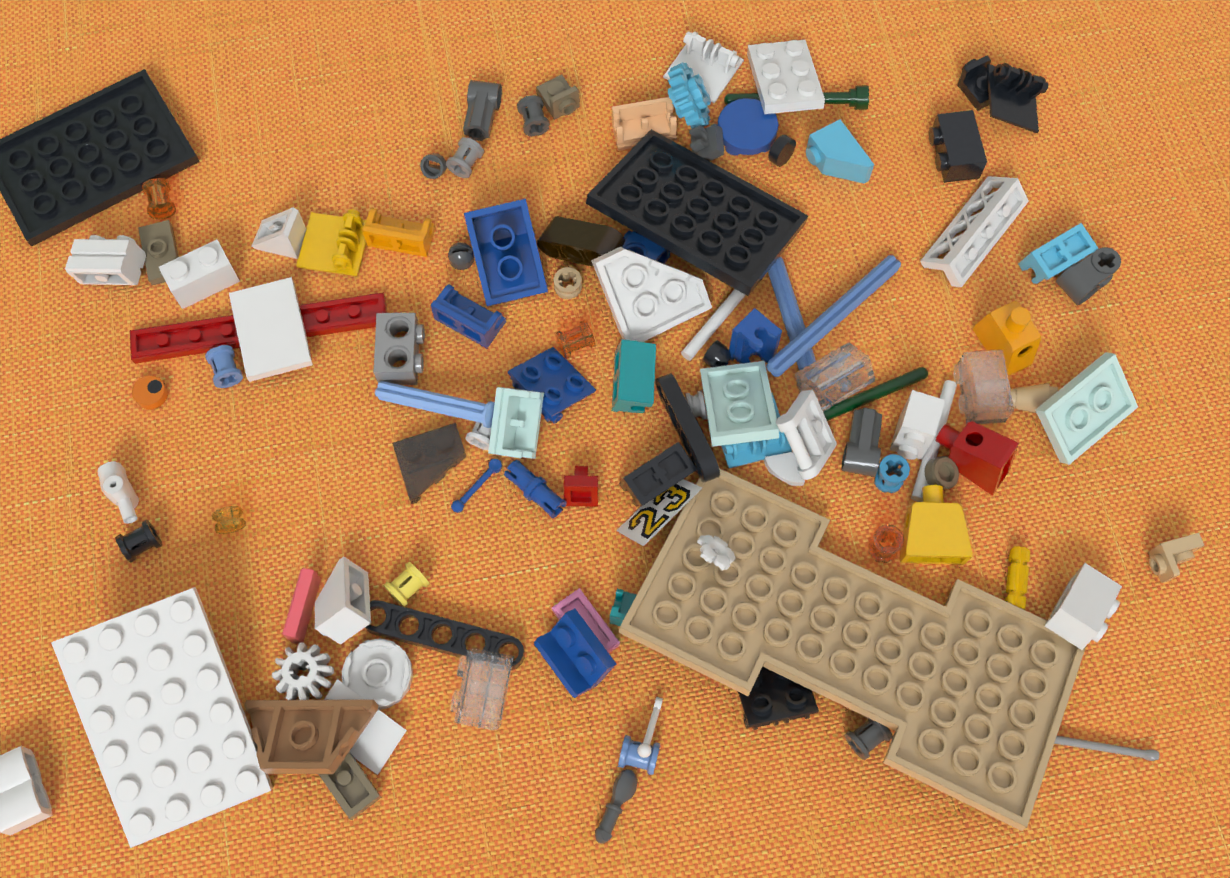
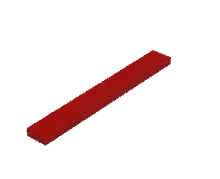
(202, 335)

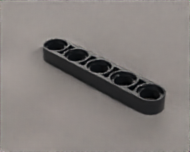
(429, 623)

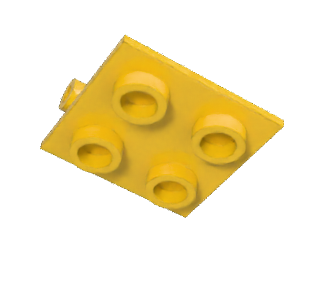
(333, 243)

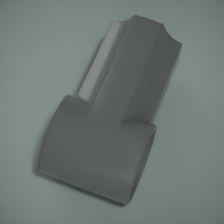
(482, 102)
(862, 450)

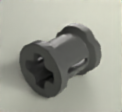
(533, 115)
(867, 737)

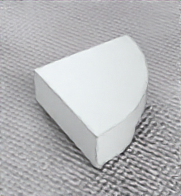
(784, 467)

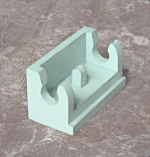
(515, 423)

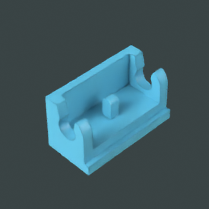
(1059, 253)

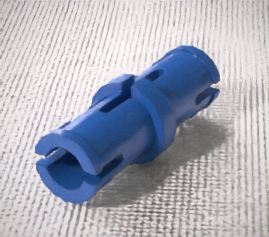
(535, 488)

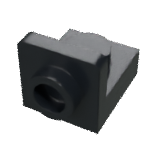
(974, 82)

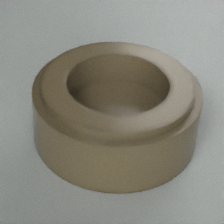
(942, 472)

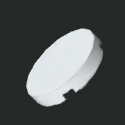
(378, 672)

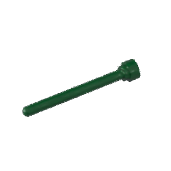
(856, 97)
(876, 393)

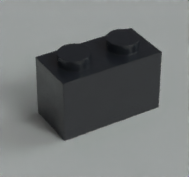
(957, 146)

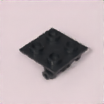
(1014, 95)
(775, 700)

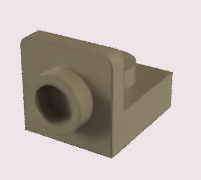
(559, 97)

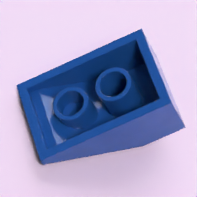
(506, 252)

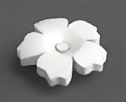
(716, 551)

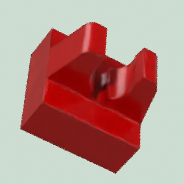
(581, 488)

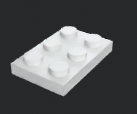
(785, 77)

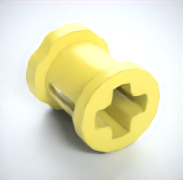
(406, 584)

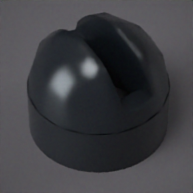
(717, 355)

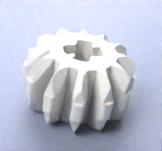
(303, 660)

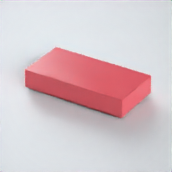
(301, 606)

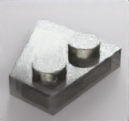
(428, 457)

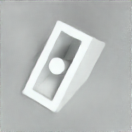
(343, 602)

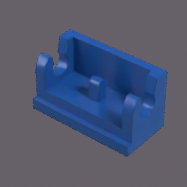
(467, 317)
(754, 337)

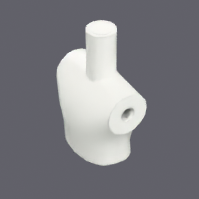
(118, 489)

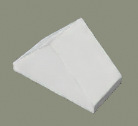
(281, 234)

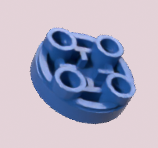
(747, 127)

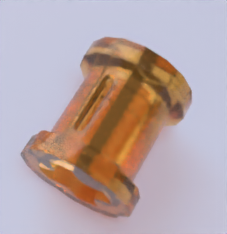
(158, 198)
(575, 339)
(883, 534)

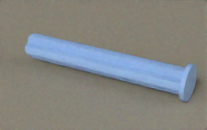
(436, 402)

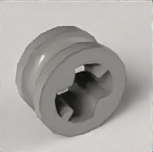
(697, 404)

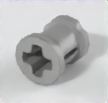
(466, 164)

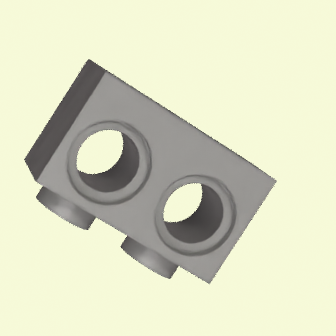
(393, 349)

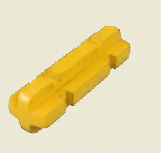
(1018, 576)

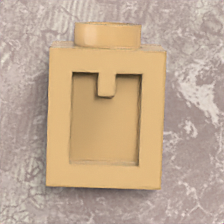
(1167, 555)

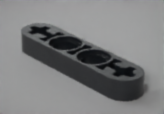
(687, 428)

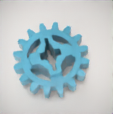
(689, 95)

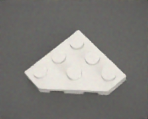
(648, 294)

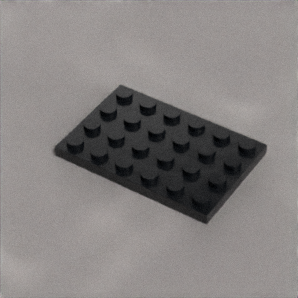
(90, 157)
(698, 211)

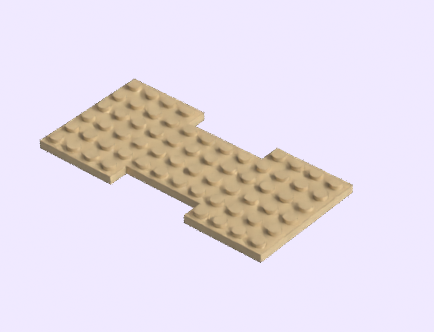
(961, 683)

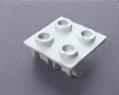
(710, 61)

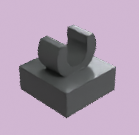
(707, 141)

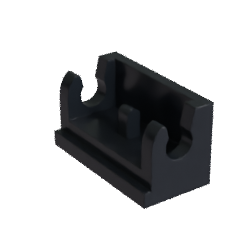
(658, 475)

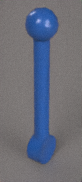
(494, 467)

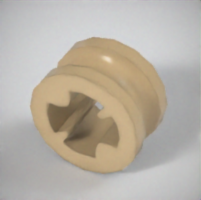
(565, 275)

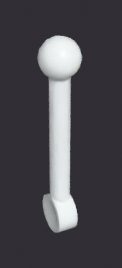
(644, 750)

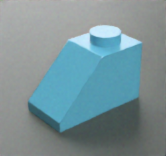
(838, 153)

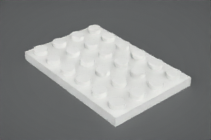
(162, 716)

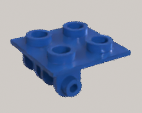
(555, 378)

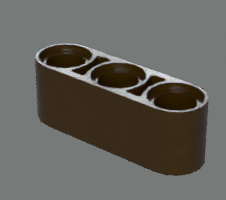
(578, 240)

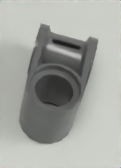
(1089, 275)

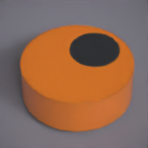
(149, 392)

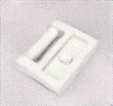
(814, 437)

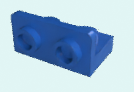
(575, 654)

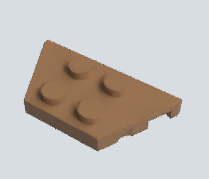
(306, 733)

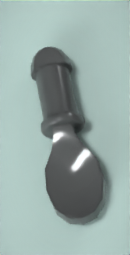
(623, 790)

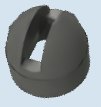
(433, 171)
(460, 259)

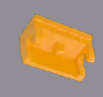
(398, 234)

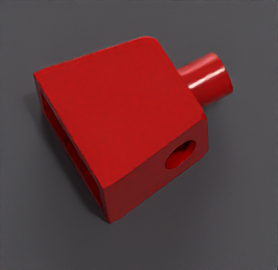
(979, 454)

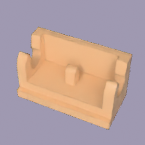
(636, 119)

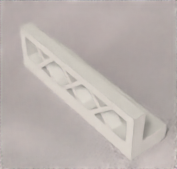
(981, 231)

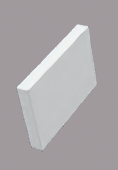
(270, 329)

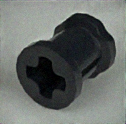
(138, 541)

